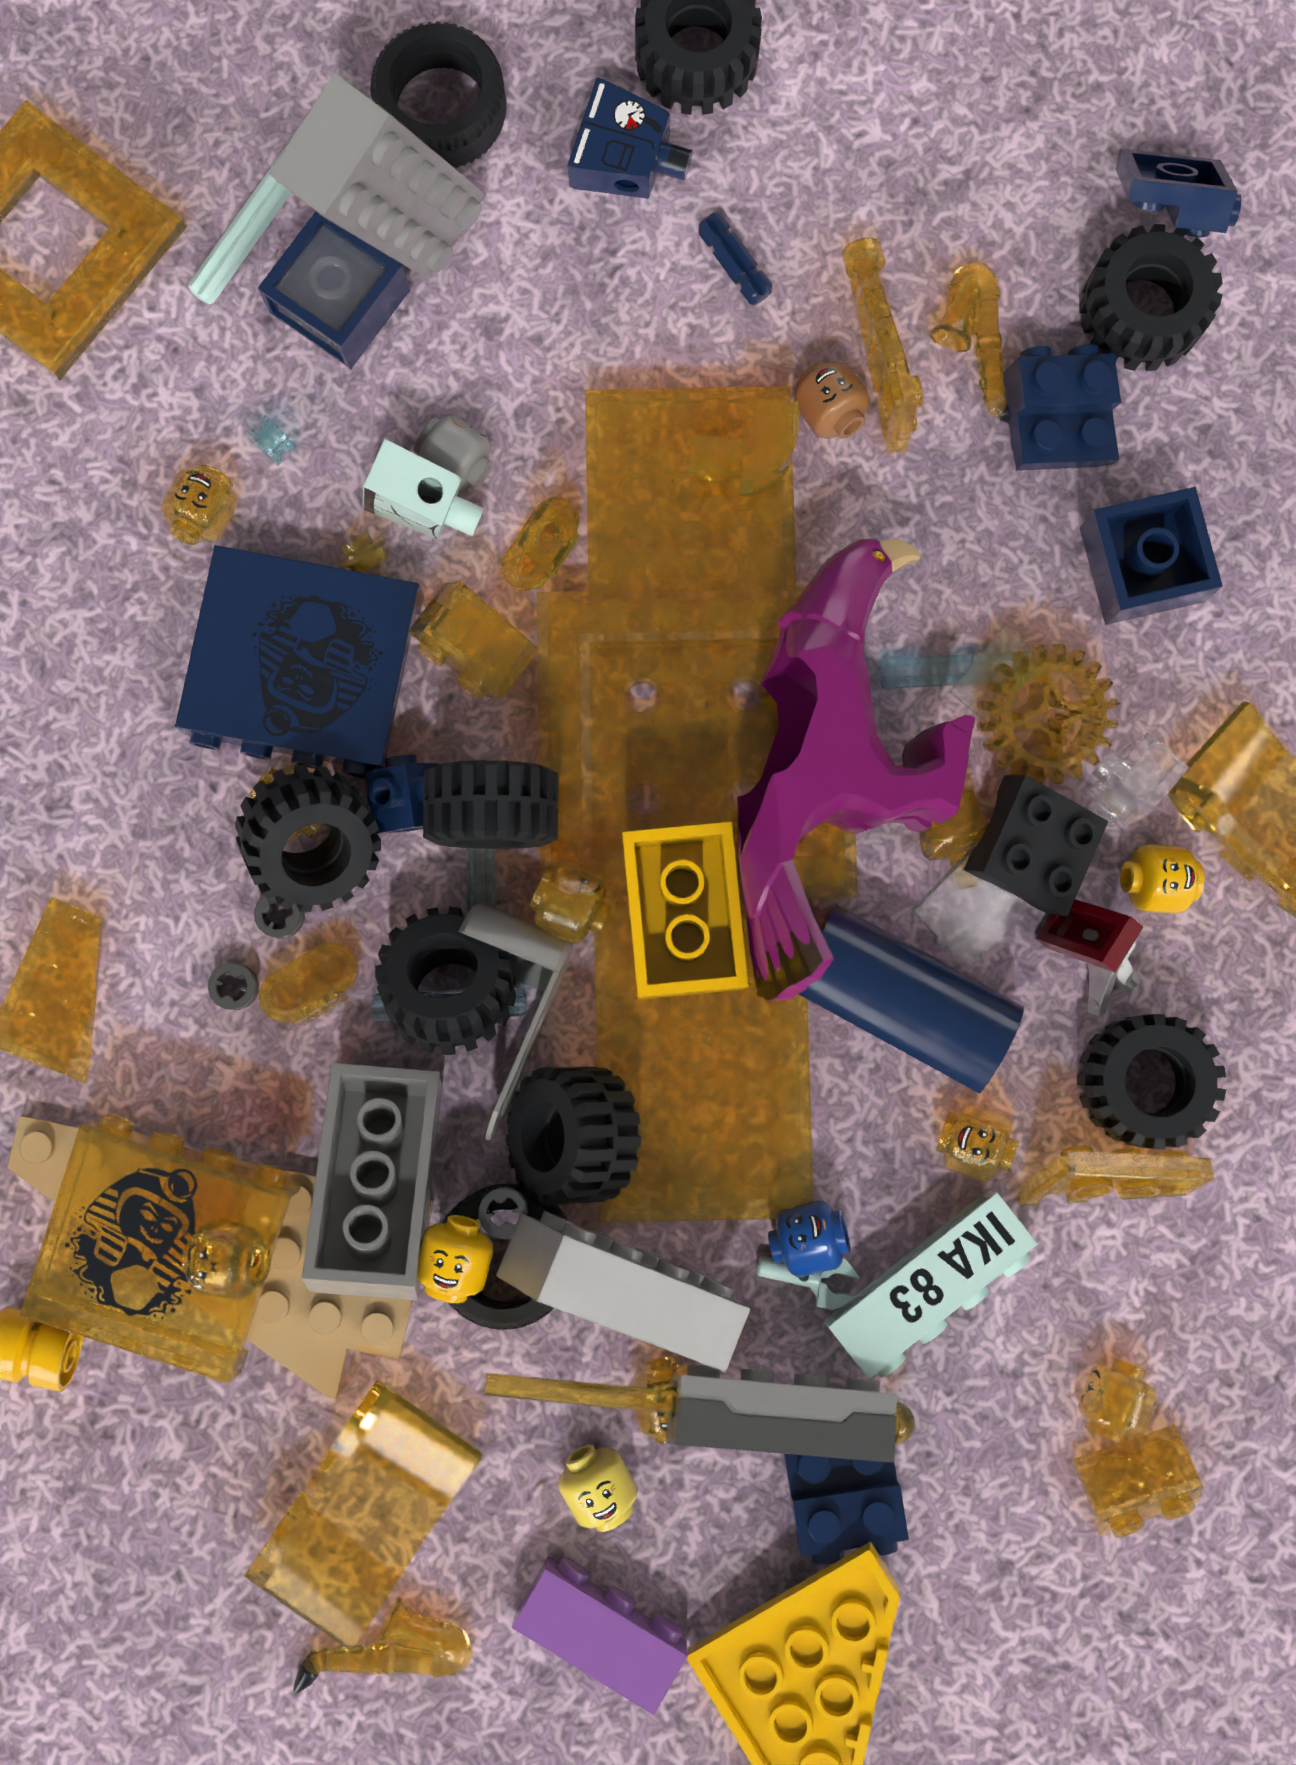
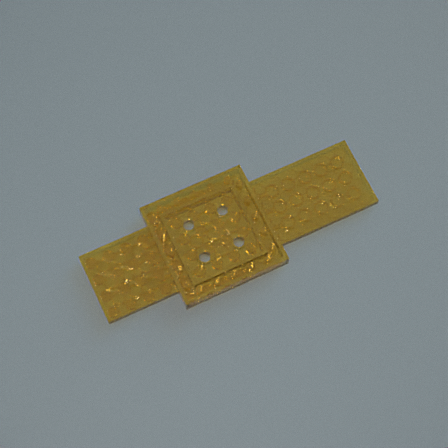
(689, 605)

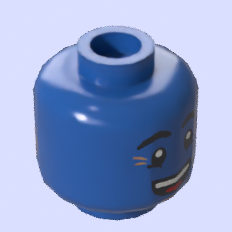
(810, 1239)

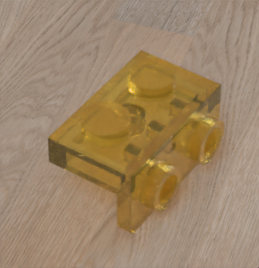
(1139, 1482)

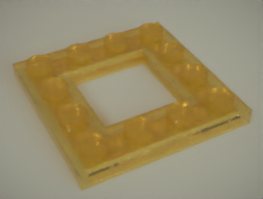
(136, 239)

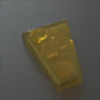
(55, 992)
(1090, 1174)

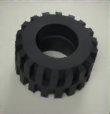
(697, 76)
(1174, 266)
(490, 804)
(312, 875)
(450, 1020)
(1193, 1072)
(573, 1135)

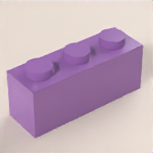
(602, 1633)

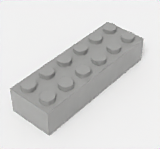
(377, 179)

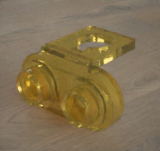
(541, 545)
(309, 984)

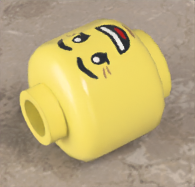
(598, 1488)

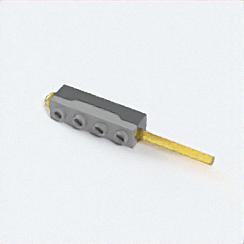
(745, 1412)

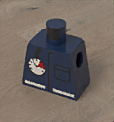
(624, 145)

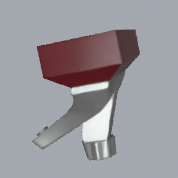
(1102, 941)

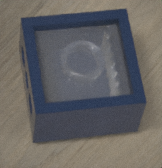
(334, 289)

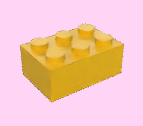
(685, 910)

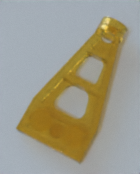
(884, 353)

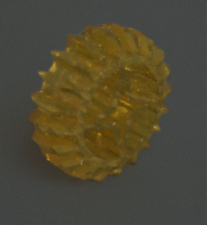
(1044, 693)

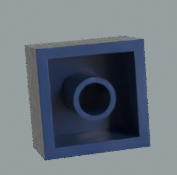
(1150, 555)

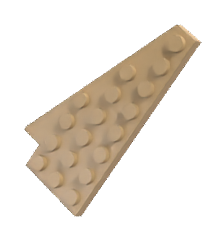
(291, 1325)

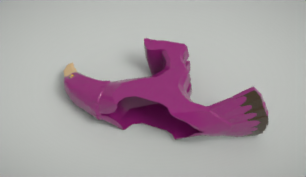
(831, 762)

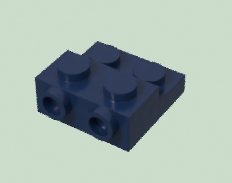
(1193, 189)
(1062, 408)
(844, 1506)

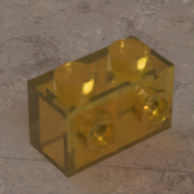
(472, 641)

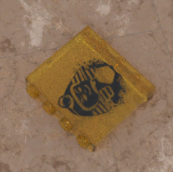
(119, 1241)

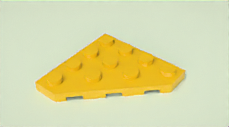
(805, 1666)

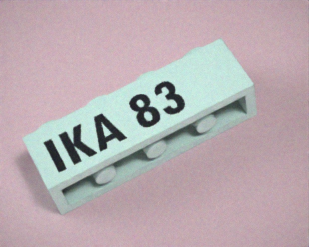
(932, 1283)

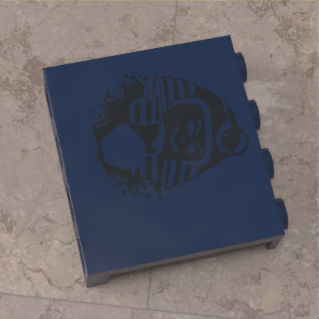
(297, 660)

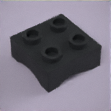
(1037, 845)

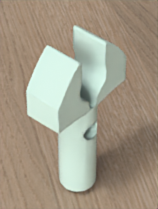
(825, 1298)

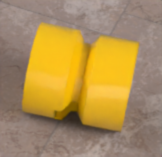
(37, 1351)

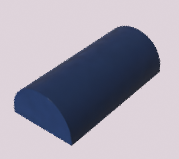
(914, 1001)

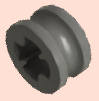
(292, 922)
(230, 1002)
(500, 1195)

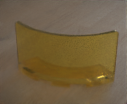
(1246, 798)
(367, 1515)

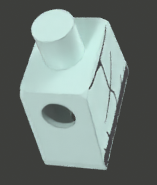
(399, 482)

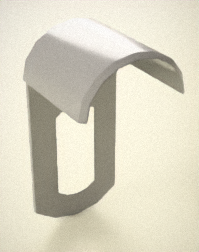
(537, 961)

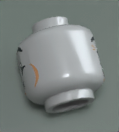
(456, 448)

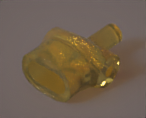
(956, 835)

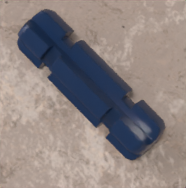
(735, 258)

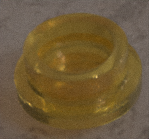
(363, 553)

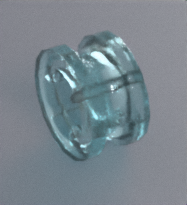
(270, 440)

